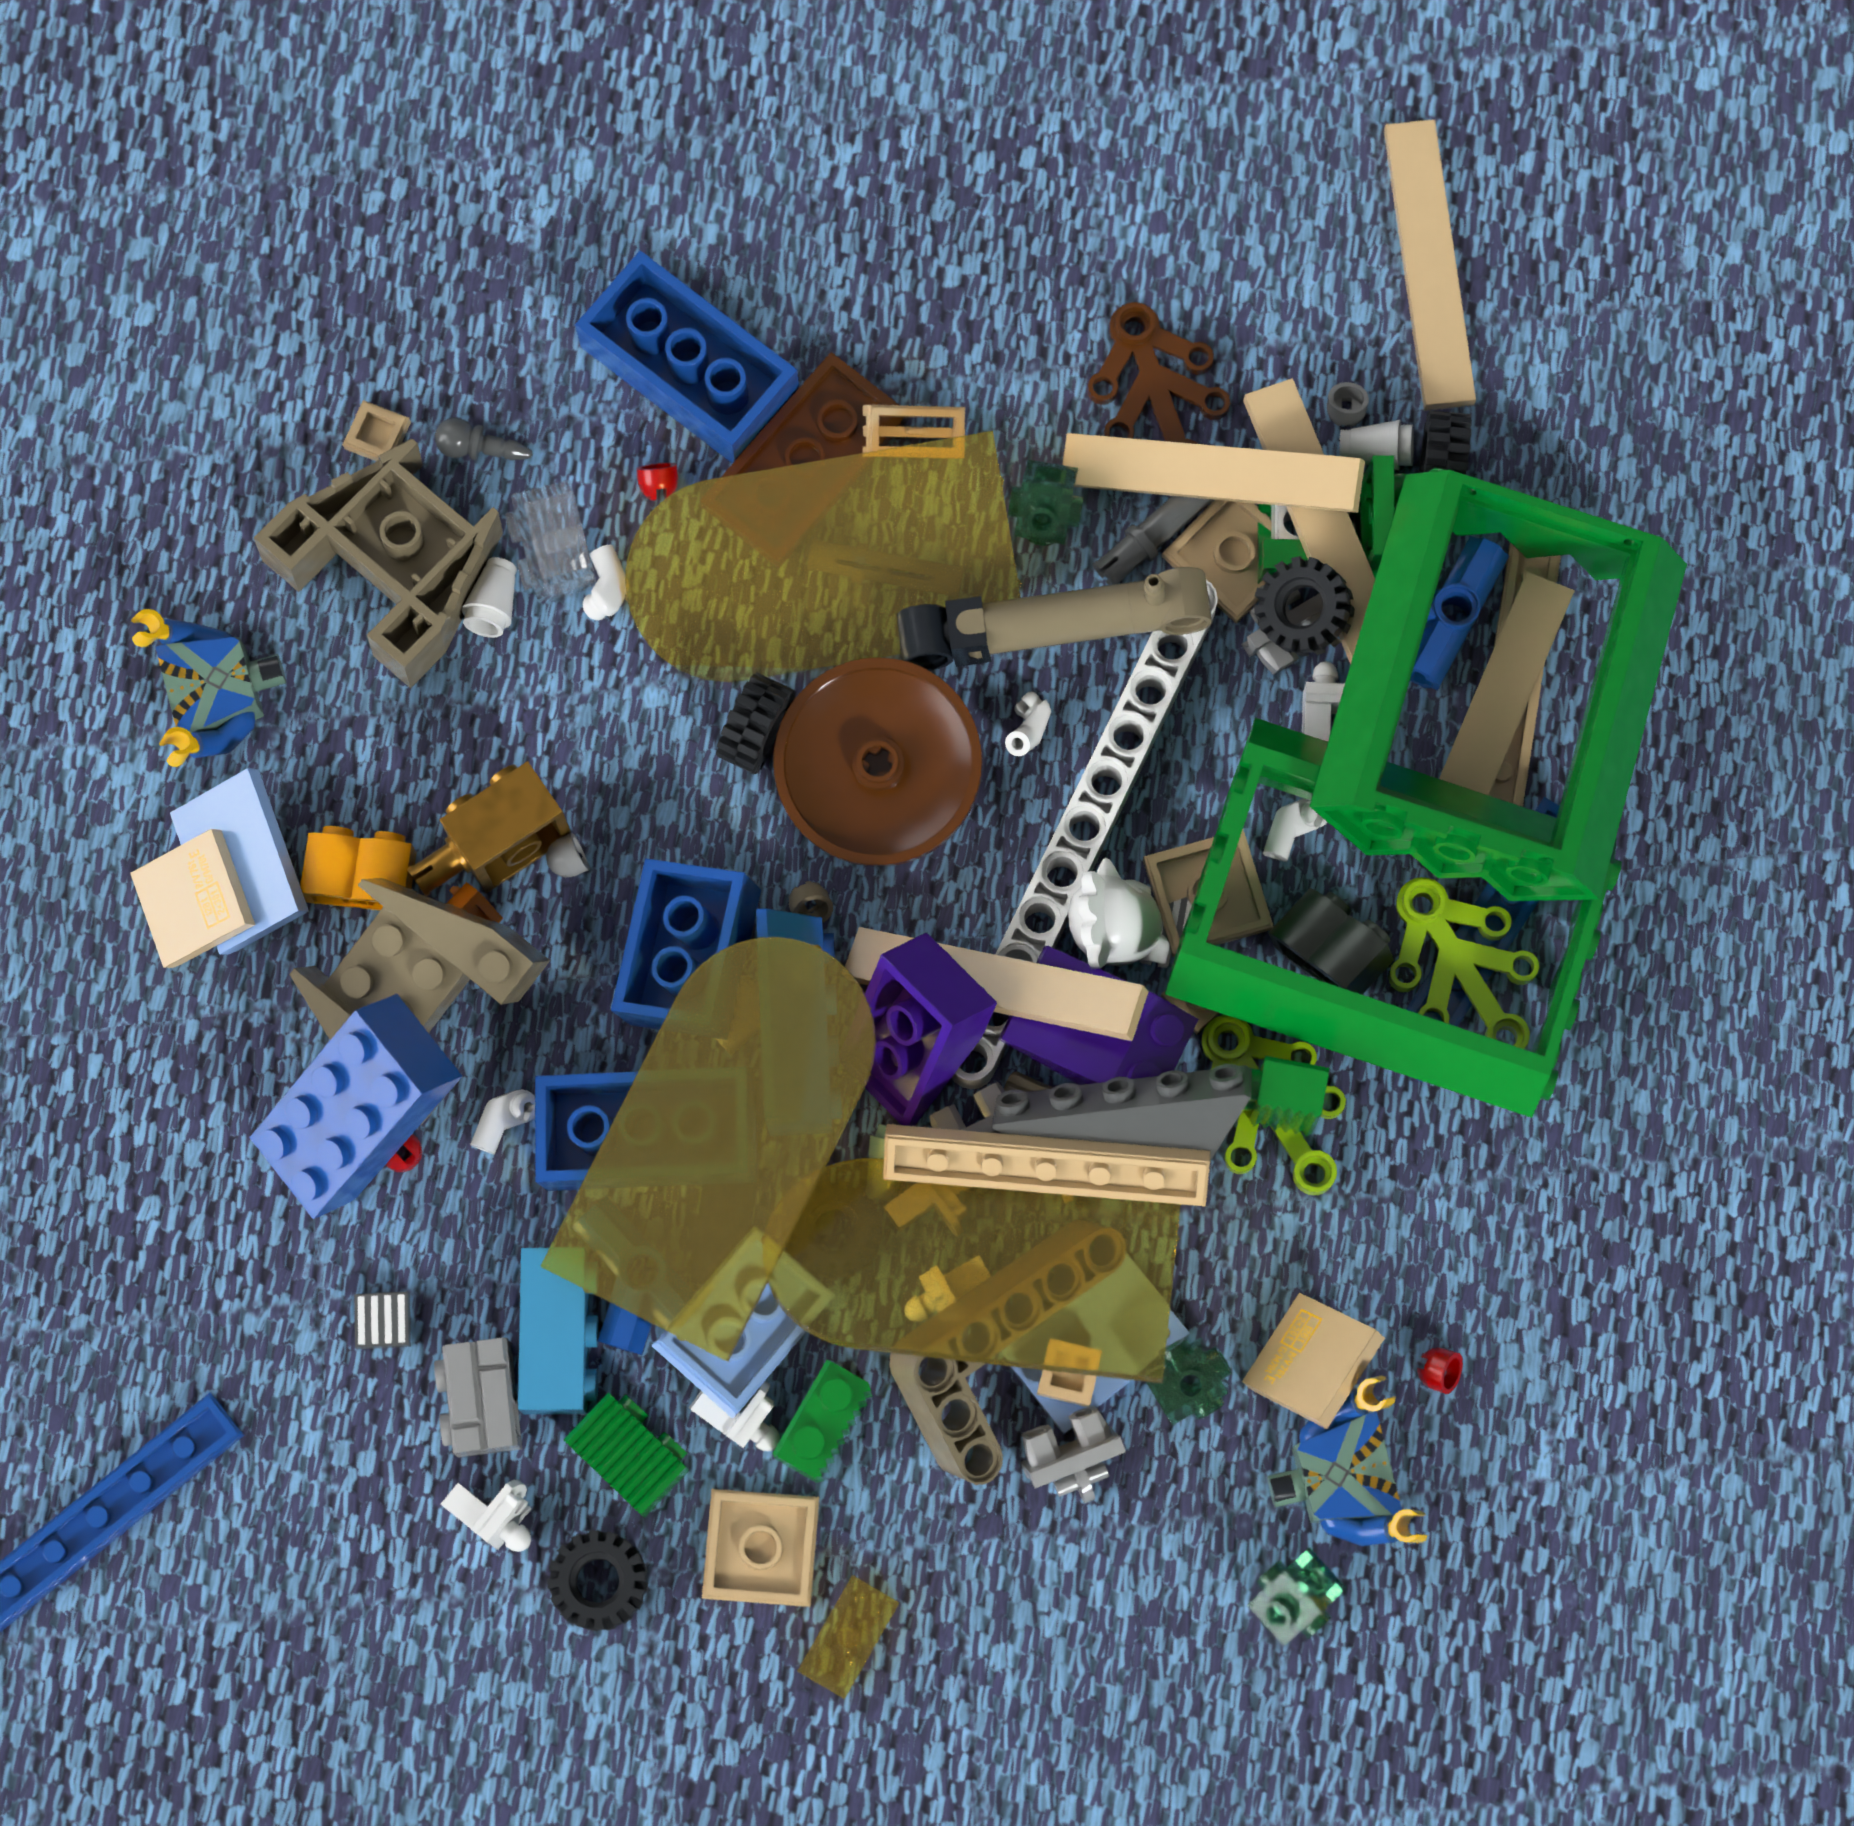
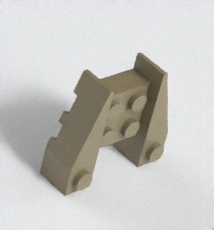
(397, 540)
(423, 955)

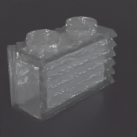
(552, 541)

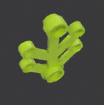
(1458, 956)
(1245, 1135)

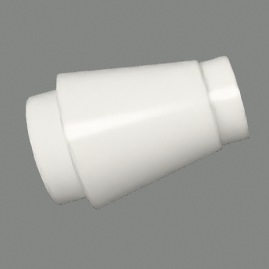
(1379, 439)
(491, 599)

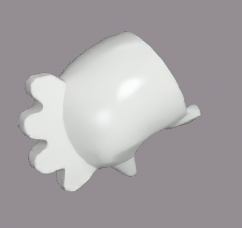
(1113, 918)

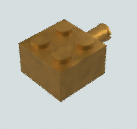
(495, 831)

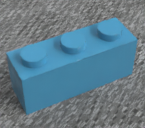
(554, 1341)

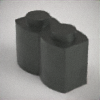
(1331, 944)

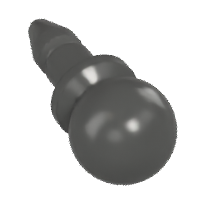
(458, 438)

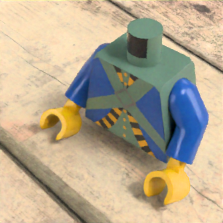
(207, 685)
(1348, 1475)

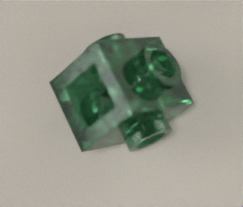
(1046, 503)
(1183, 1398)
(1296, 1597)

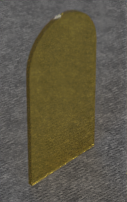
(818, 557)
(721, 1140)
(982, 1274)

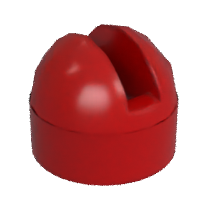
(655, 477)
(414, 1148)
(1438, 1362)

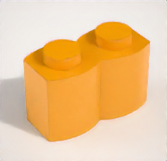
(339, 861)

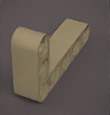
(962, 1428)

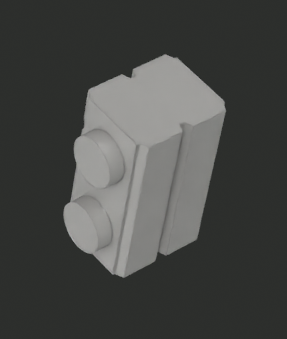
(479, 1397)

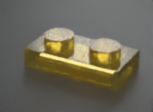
(848, 1637)

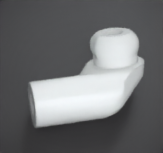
(610, 588)

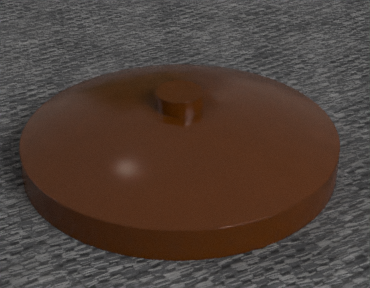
(878, 762)

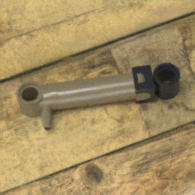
(975, 630)

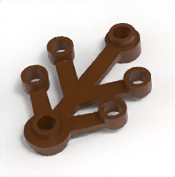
(1153, 380)

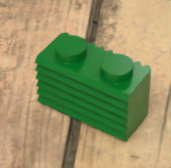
(1287, 1095)
(822, 1421)
(627, 1453)

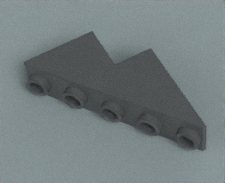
(1159, 1111)

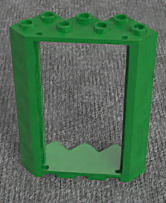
(1614, 717)
(1352, 1021)

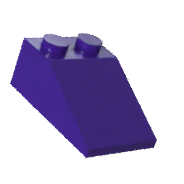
(924, 1023)
(1096, 1057)

